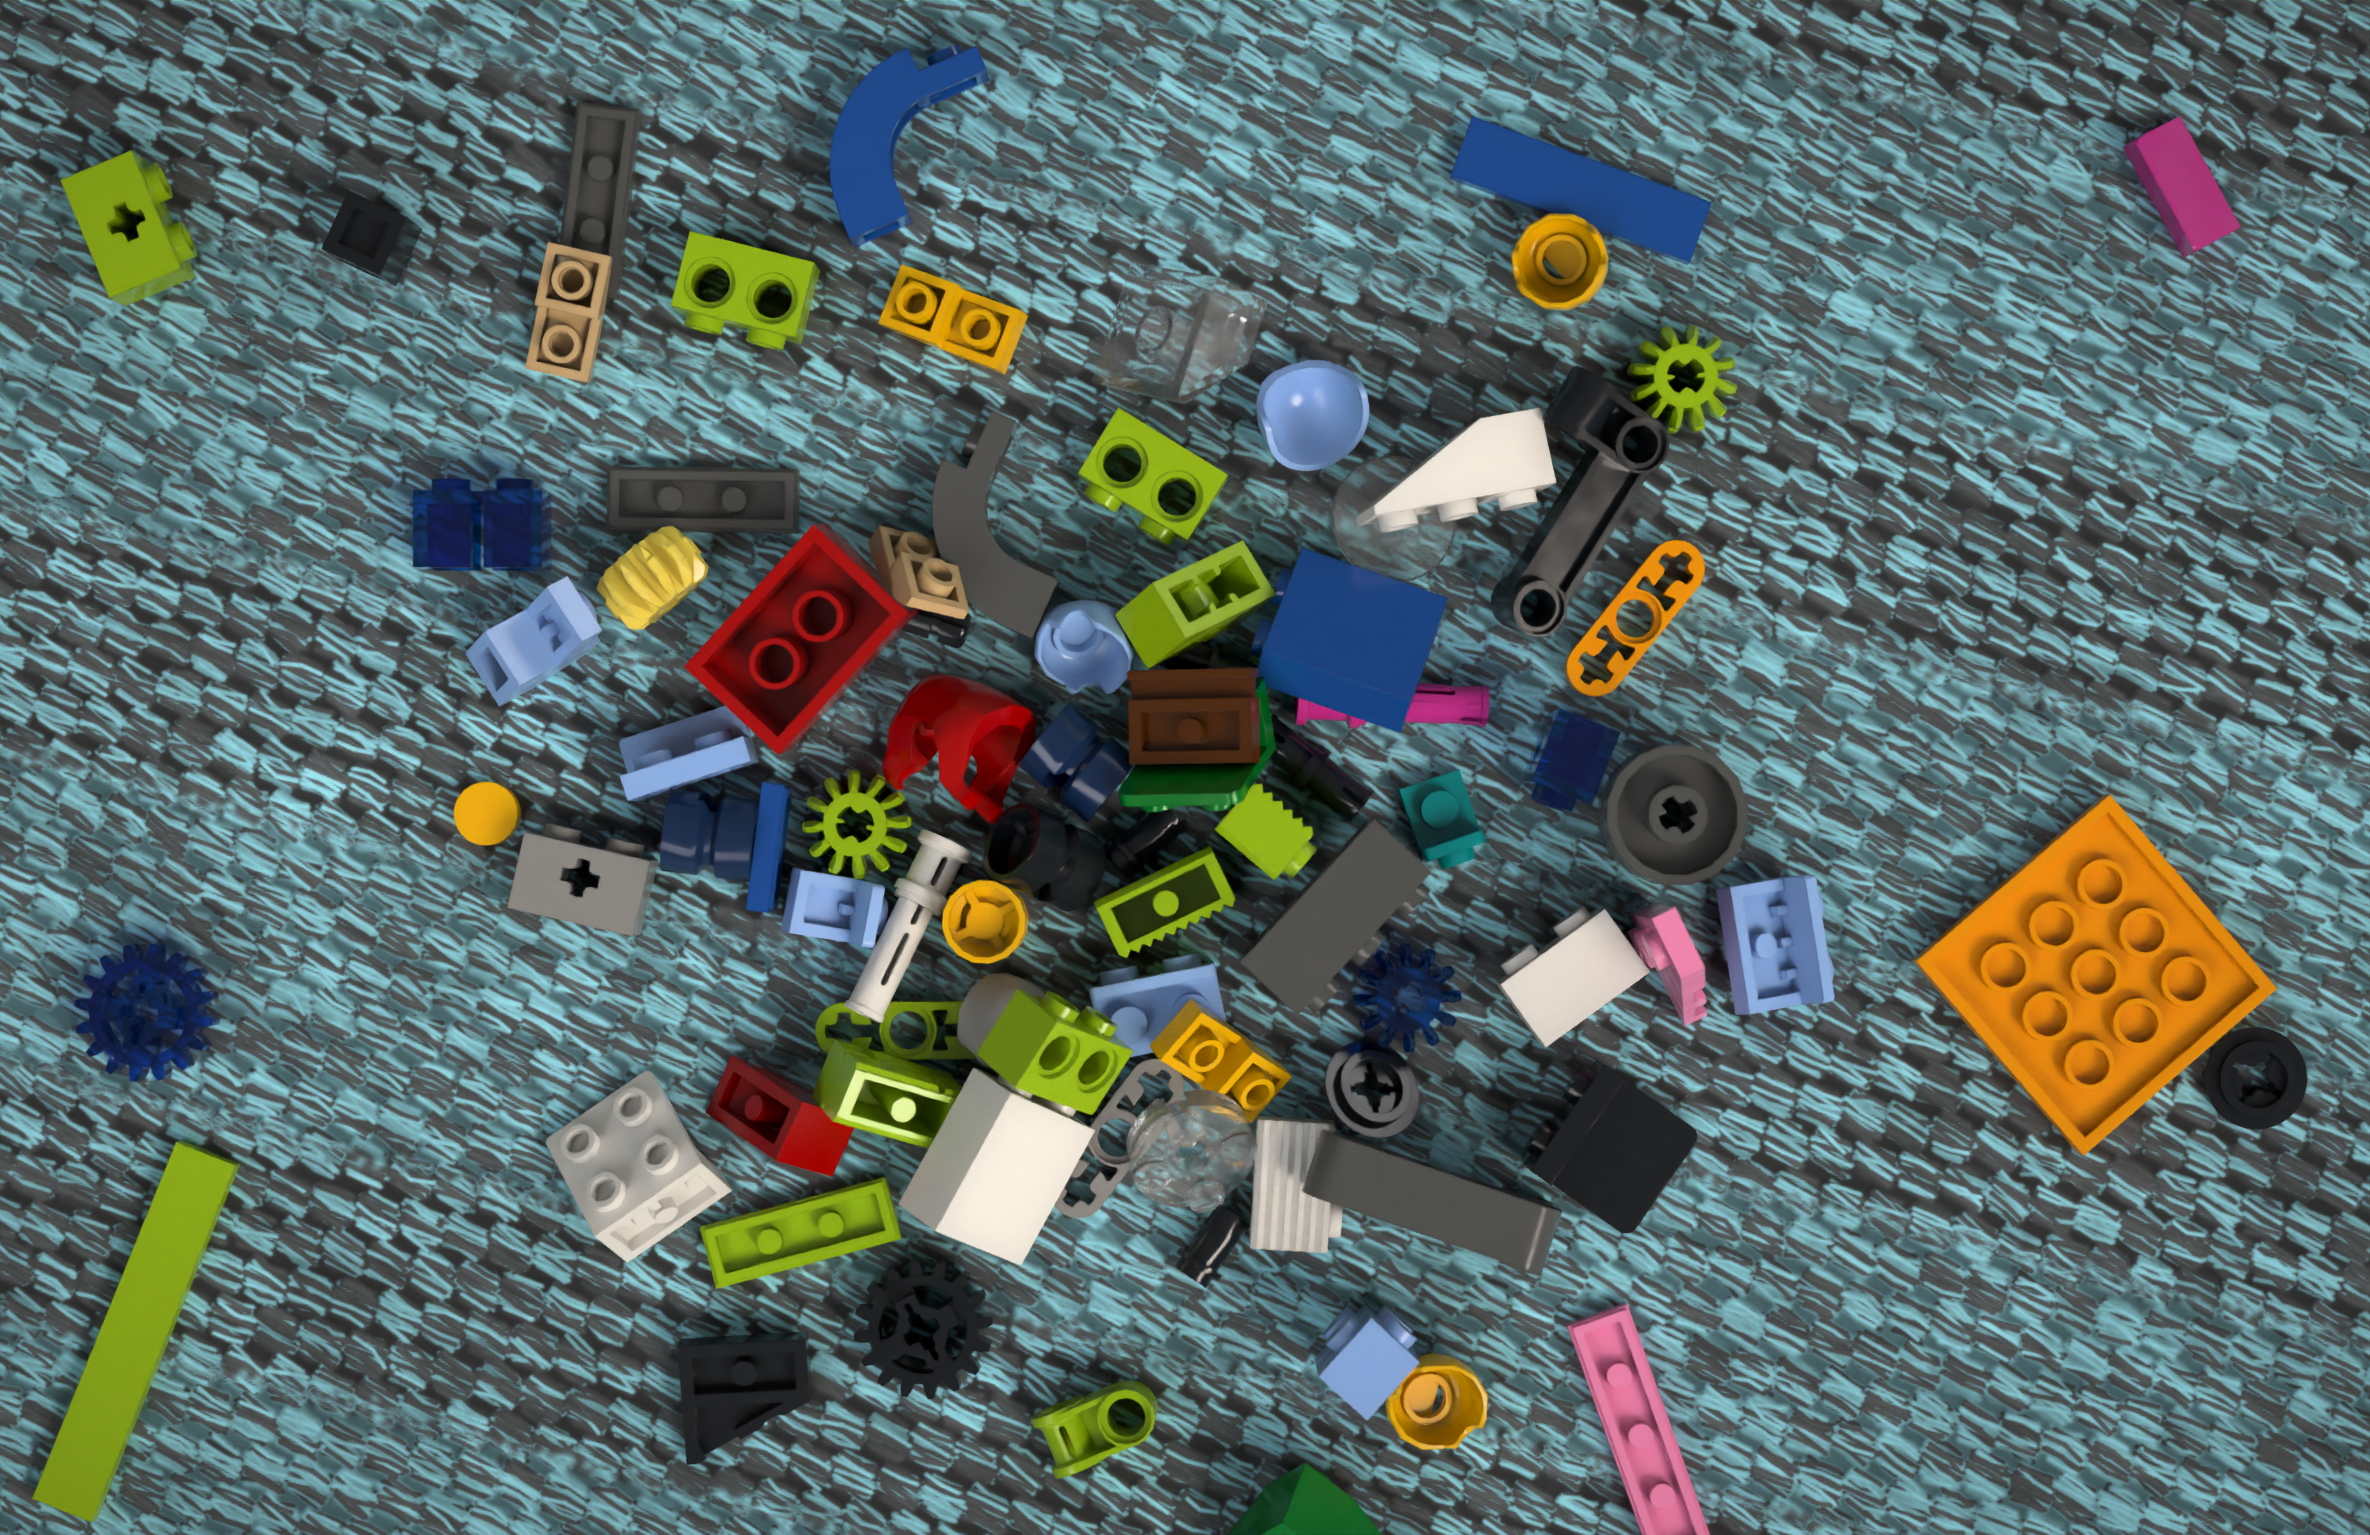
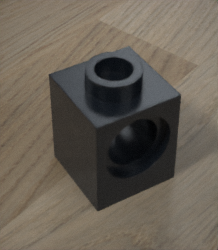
(372, 238)

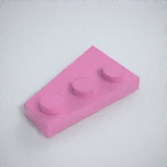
(1666, 945)

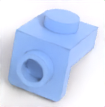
(835, 907)

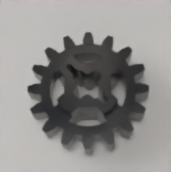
(898, 1342)

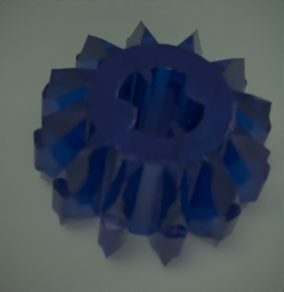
(1401, 977)

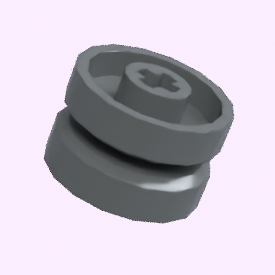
(1709, 807)

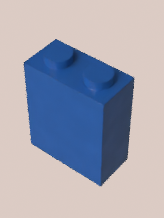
(1348, 638)

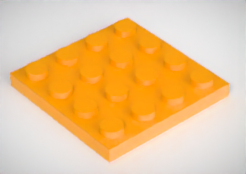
(2094, 974)

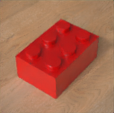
(800, 638)

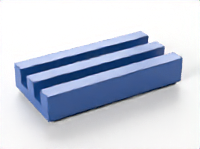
(769, 847)

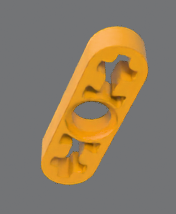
(1652, 572)

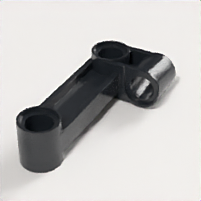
(1589, 503)

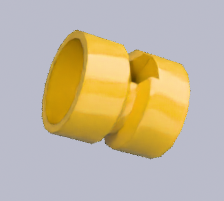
(985, 921)

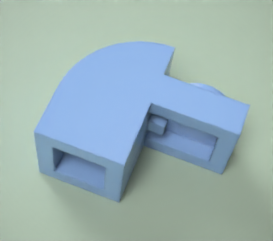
(536, 642)

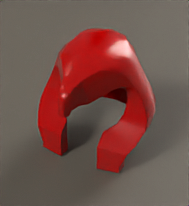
(960, 721)

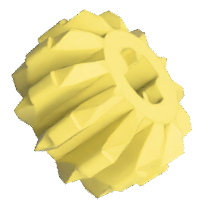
(652, 578)

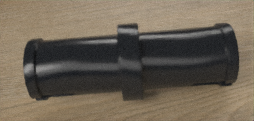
(1317, 772)

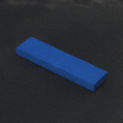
(1569, 183)

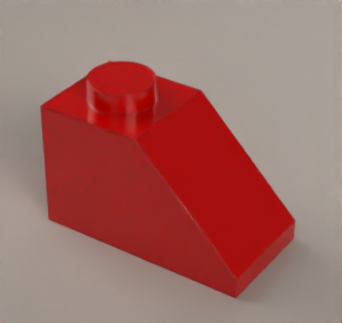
(778, 1117)

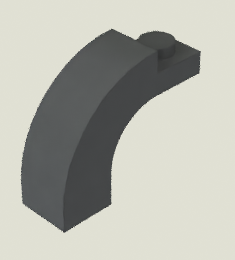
(991, 579)

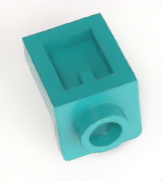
(1442, 819)

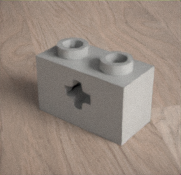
(544, 885)

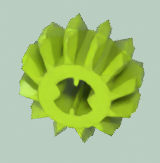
(1677, 357)
(854, 845)

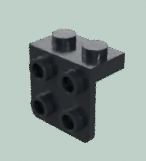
(1609, 1147)

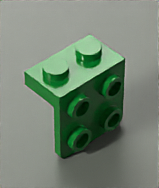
(1201, 784)

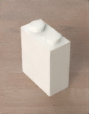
(996, 1167)

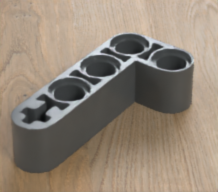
(1432, 1201)

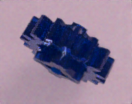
(153, 987)

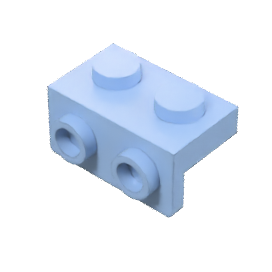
(1775, 944)

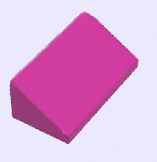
(2181, 186)

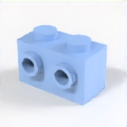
(1366, 1356)

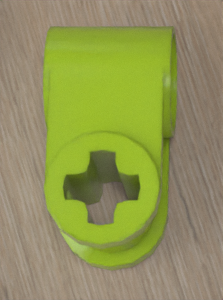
(1092, 1427)

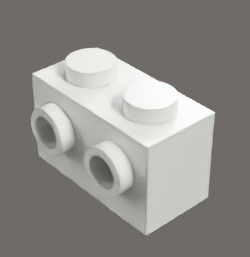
(1570, 974)

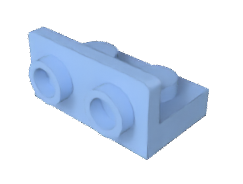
(685, 753)
(1149, 1002)

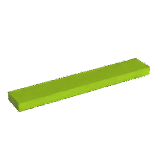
(136, 1331)

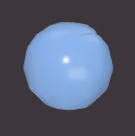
(1084, 646)

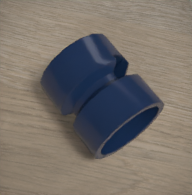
(1077, 762)
(708, 835)

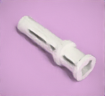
(919, 898)

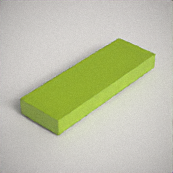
(801, 1232)

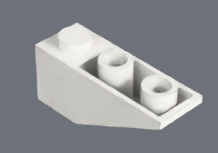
(1486, 462)

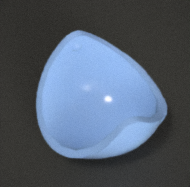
(1312, 414)

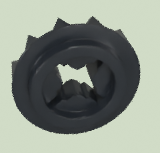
(2283, 1070)
(1384, 1073)

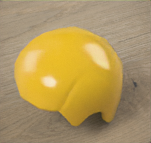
(1572, 249)
(1460, 1412)

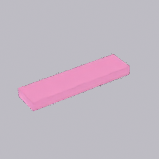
(1636, 1423)

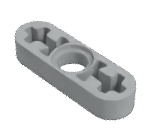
(1133, 1089)

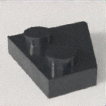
(738, 1385)

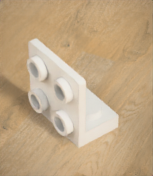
(635, 1168)

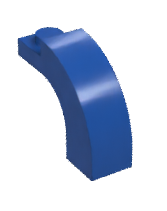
(870, 129)

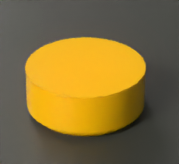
(487, 813)

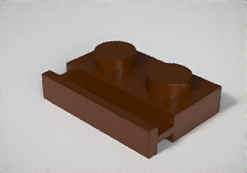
(1194, 716)

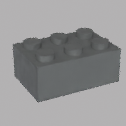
(1337, 918)

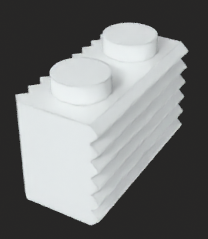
(1280, 1211)

